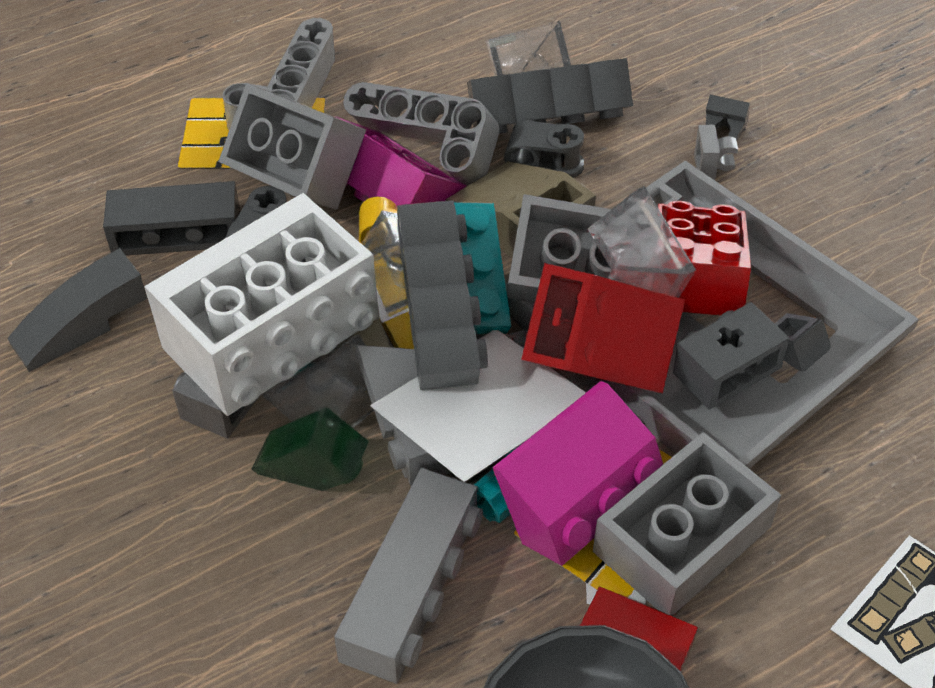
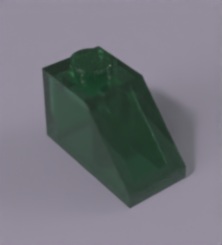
(313, 452)

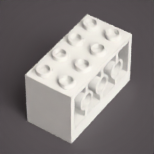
(264, 302)

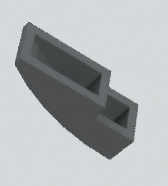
(78, 310)

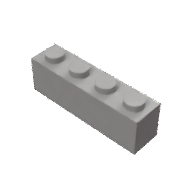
(407, 576)

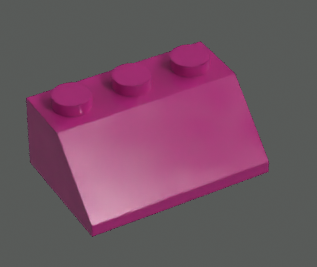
(397, 173)
(576, 472)

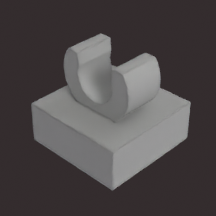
(712, 152)

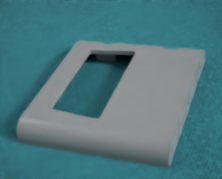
(769, 410)

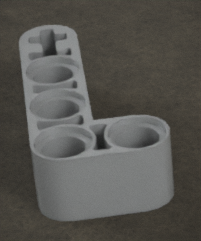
(300, 69)
(419, 119)

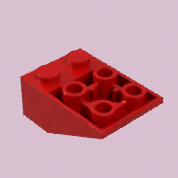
(719, 252)
(602, 328)

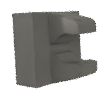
(727, 113)

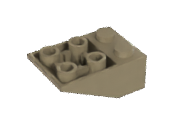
(506, 190)

